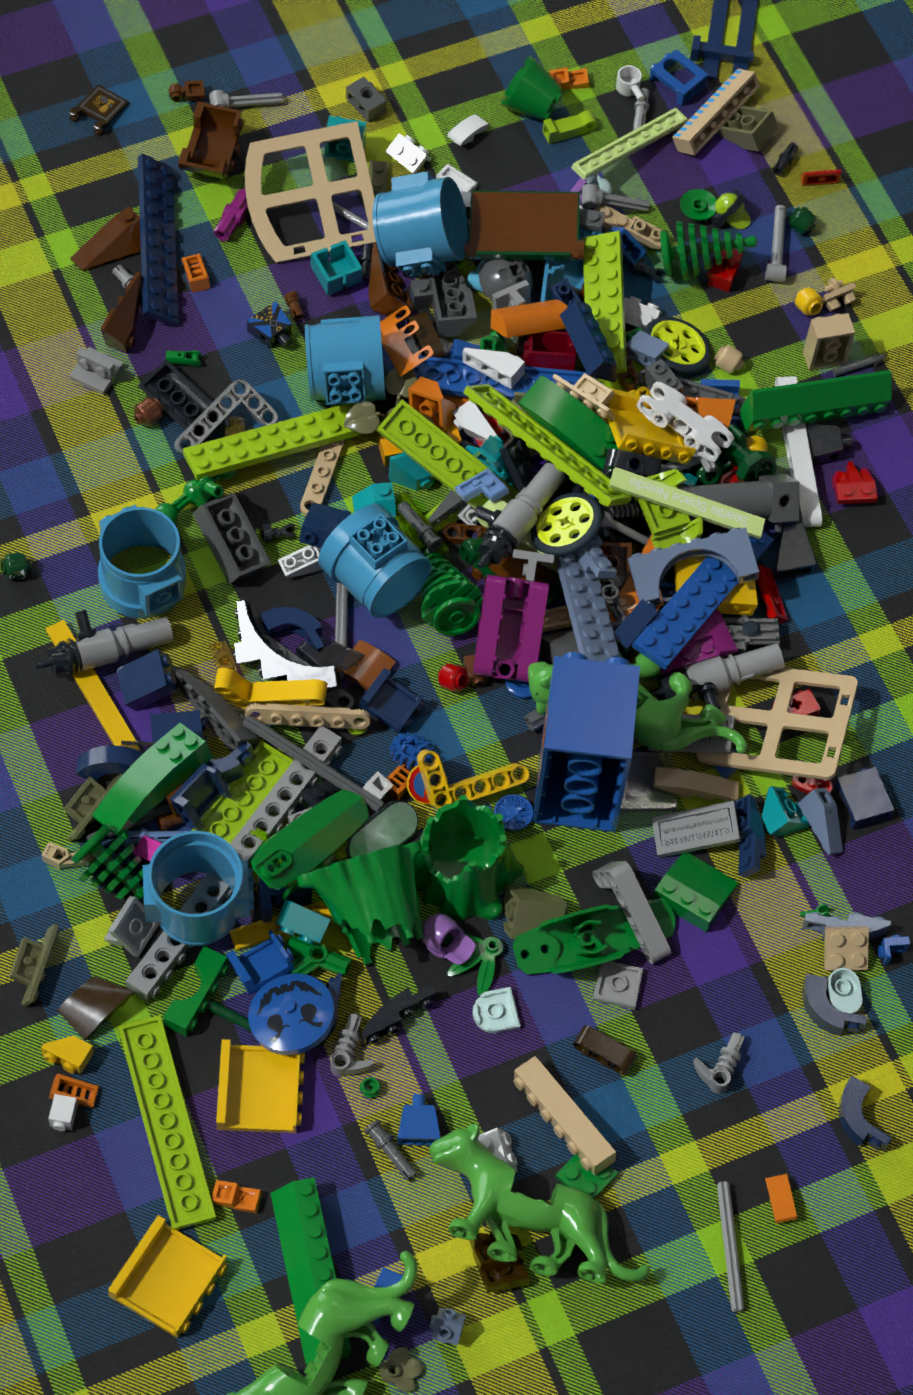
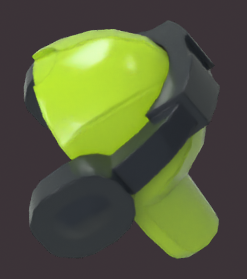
(731, 209)

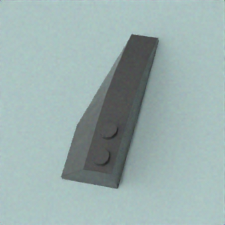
(452, 302)
(215, 710)

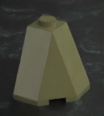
(529, 908)

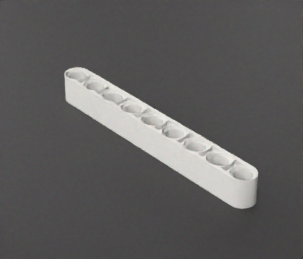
(801, 467)

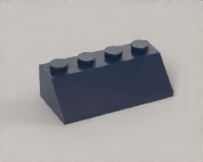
(589, 341)

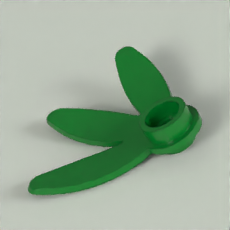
(481, 952)

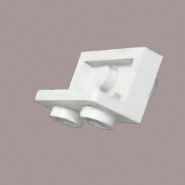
(407, 153)
(639, 314)
(499, 1143)

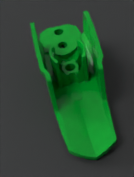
(309, 840)
(584, 938)

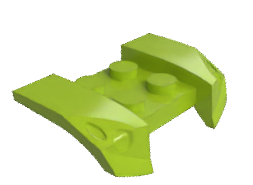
(668, 524)

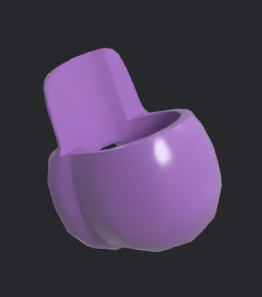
(435, 930)

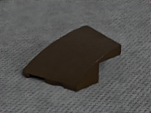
(93, 1005)
(498, 1274)

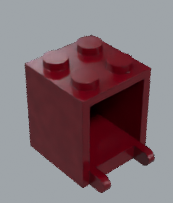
(549, 350)

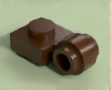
(192, 90)

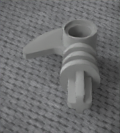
(345, 1048)
(724, 1067)

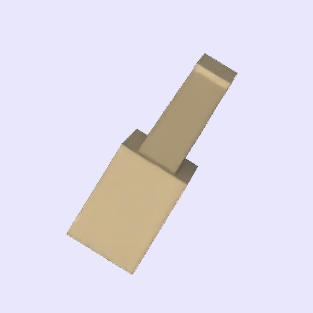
(51, 852)

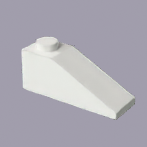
(497, 365)
(472, 421)

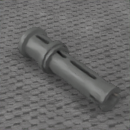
(424, 532)
(385, 1143)

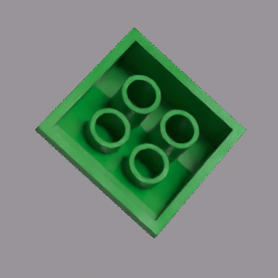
(695, 890)

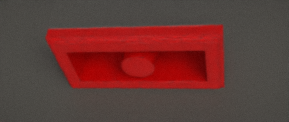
(820, 177)

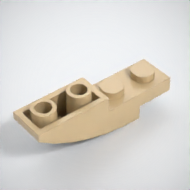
(642, 231)

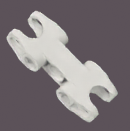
(672, 411)

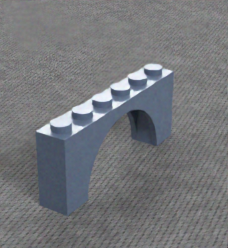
(730, 548)

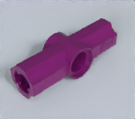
(232, 216)

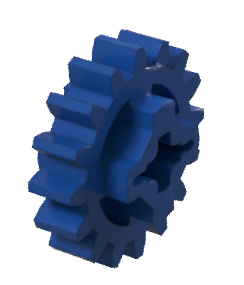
(407, 749)

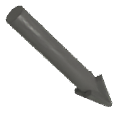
(875, 359)

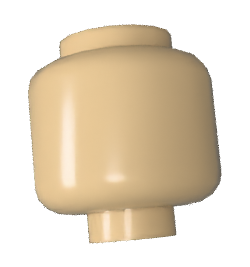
(729, 359)

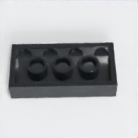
(177, 395)

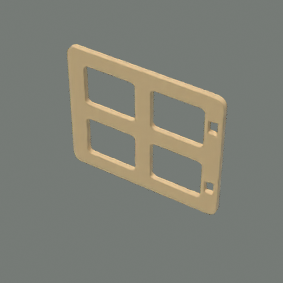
(780, 719)

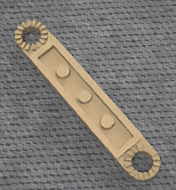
(321, 474)
(309, 716)

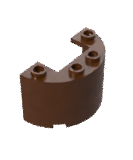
(212, 141)

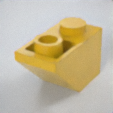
(68, 1052)

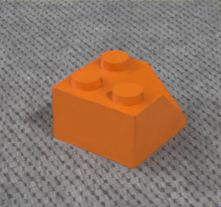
(428, 400)

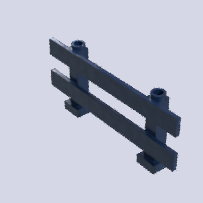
(713, 48)

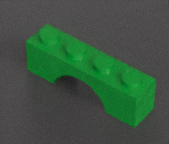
(183, 1014)

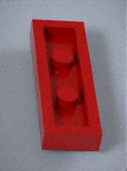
(771, 595)

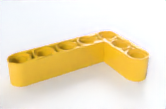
(290, 692)
(468, 785)

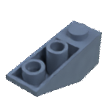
(823, 817)

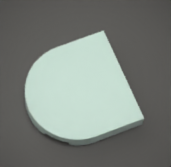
(496, 1011)

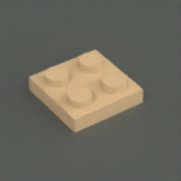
(846, 947)

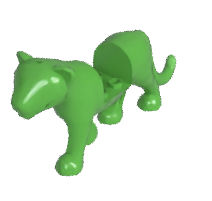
(657, 722)
(570, 1216)
(331, 1315)

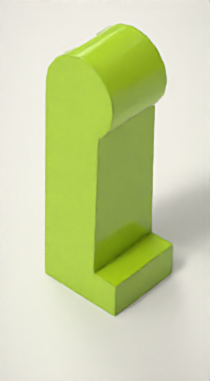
(568, 127)

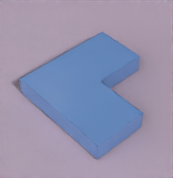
(485, 483)

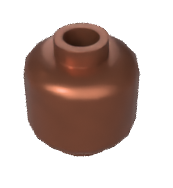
(148, 412)

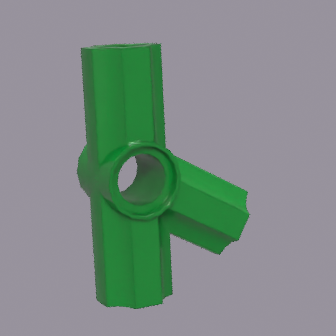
(494, 342)
(307, 964)

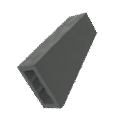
(557, 644)

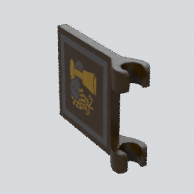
(101, 106)

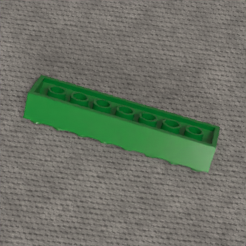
(816, 401)
(304, 1250)

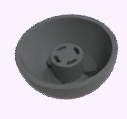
(501, 274)

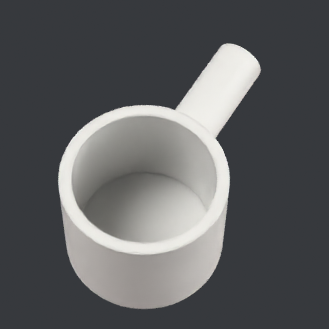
(629, 82)

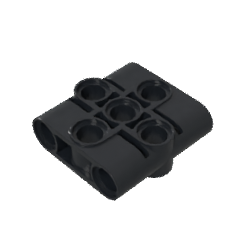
(621, 459)

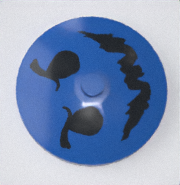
(291, 1014)

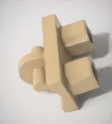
(846, 292)

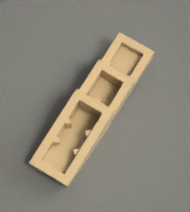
(694, 783)

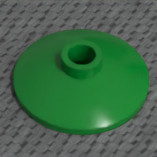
(697, 199)

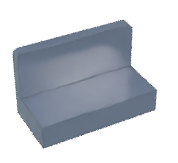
(645, 348)

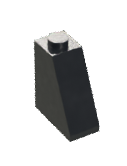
(794, 554)

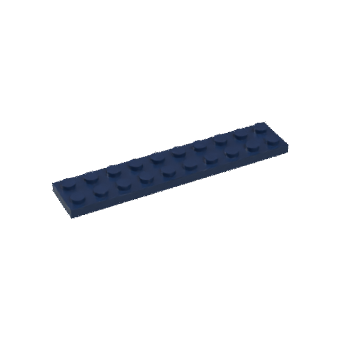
(158, 240)

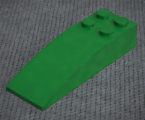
(569, 421)
(152, 778)

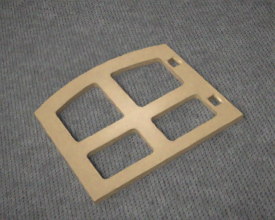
(321, 190)

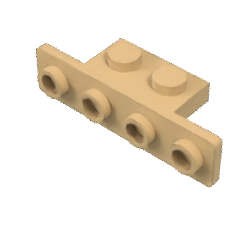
(590, 392)

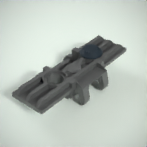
(752, 631)

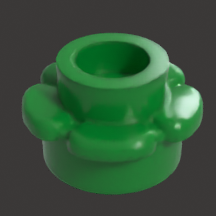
(374, 1083)

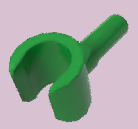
(820, 909)

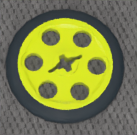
(698, 341)
(566, 503)

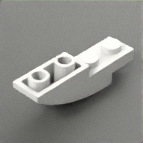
(301, 562)

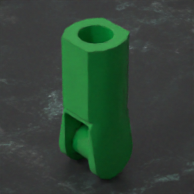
(181, 358)

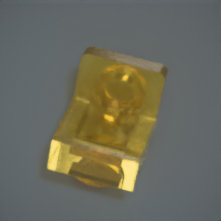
(234, 425)

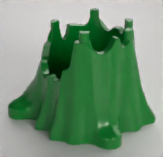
(465, 861)
(372, 897)

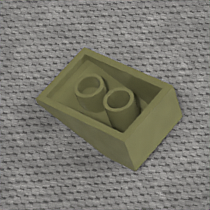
(749, 127)

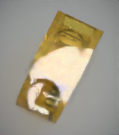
(222, 656)

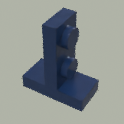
(272, 898)

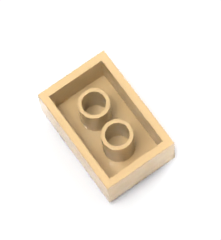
(828, 341)

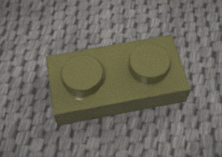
(378, 175)

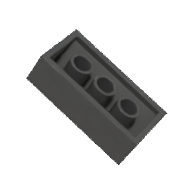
(231, 538)

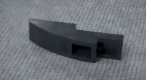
(389, 1016)

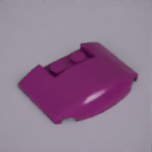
(709, 642)

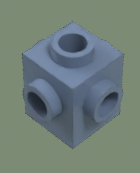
(447, 1326)

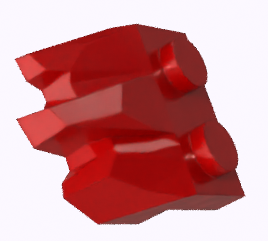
(854, 486)

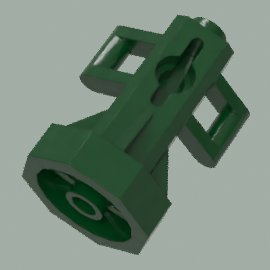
(749, 463)

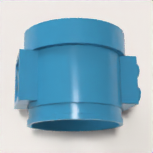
(420, 224)
(345, 360)
(375, 561)
(146, 593)
(197, 853)

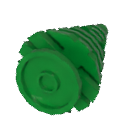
(705, 247)
(449, 598)
(113, 865)

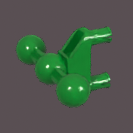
(197, 493)

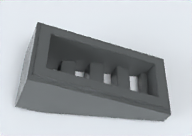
(448, 506)

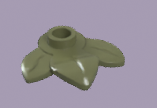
(405, 1369)

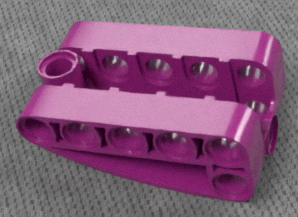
(510, 627)

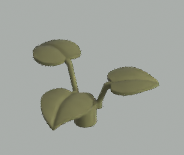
(362, 415)

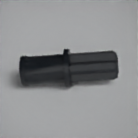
(785, 159)
(365, 261)

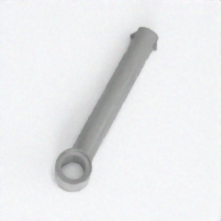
(776, 271)

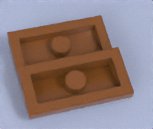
(370, 666)

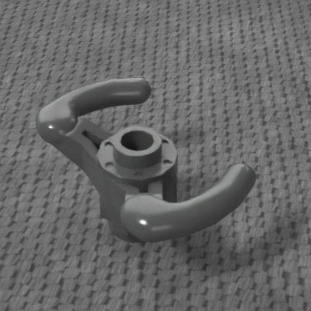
(611, 595)

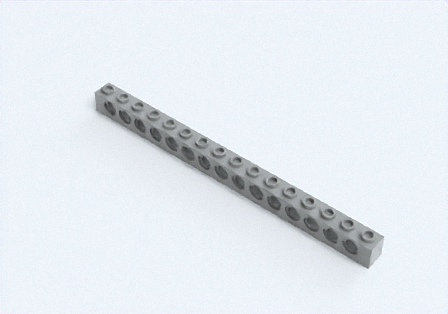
(321, 741)

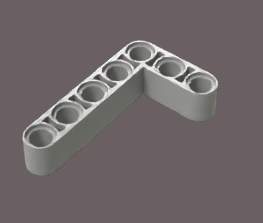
(222, 412)
(636, 908)

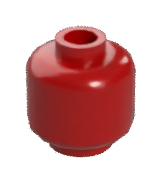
(453, 677)

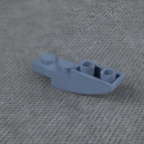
(593, 558)
(816, 922)

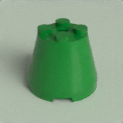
(533, 91)

